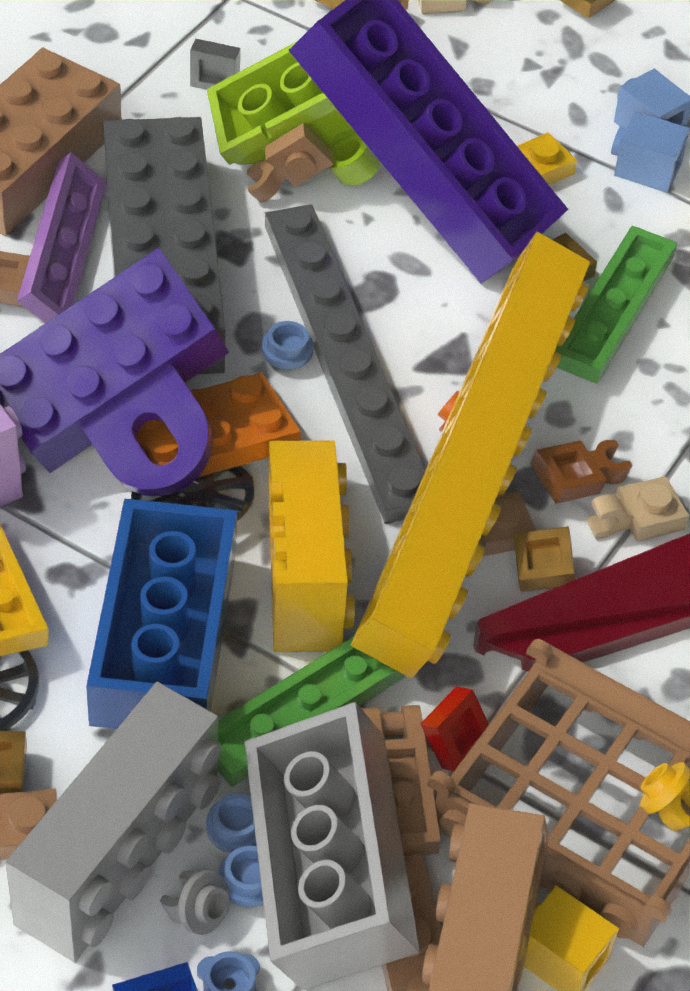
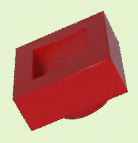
(455, 727)

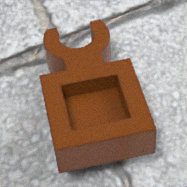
(575, 473)

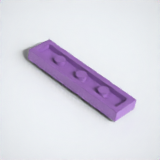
(62, 239)

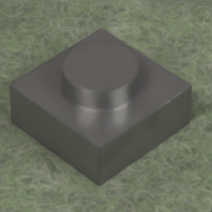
(212, 63)

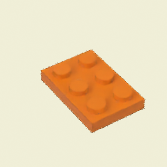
(242, 420)

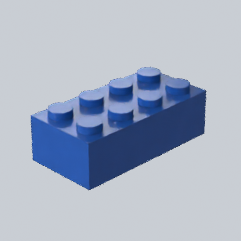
(162, 607)

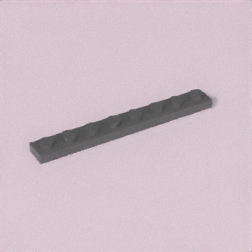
(347, 359)

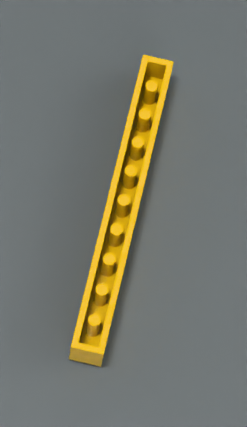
(473, 460)

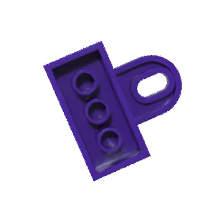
(110, 370)

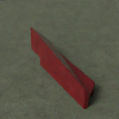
(600, 611)

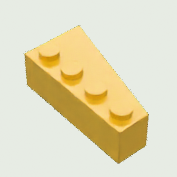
(308, 546)

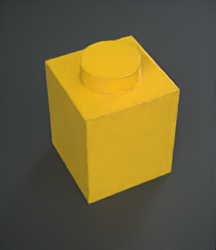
(568, 942)

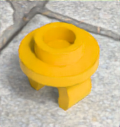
(663, 794)

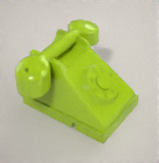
(274, 99)

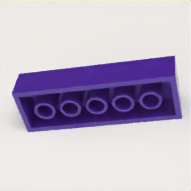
(429, 131)

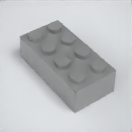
(114, 822)
(329, 848)

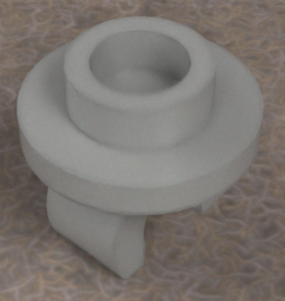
(201, 902)

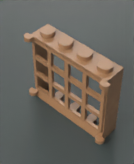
(643, 719)

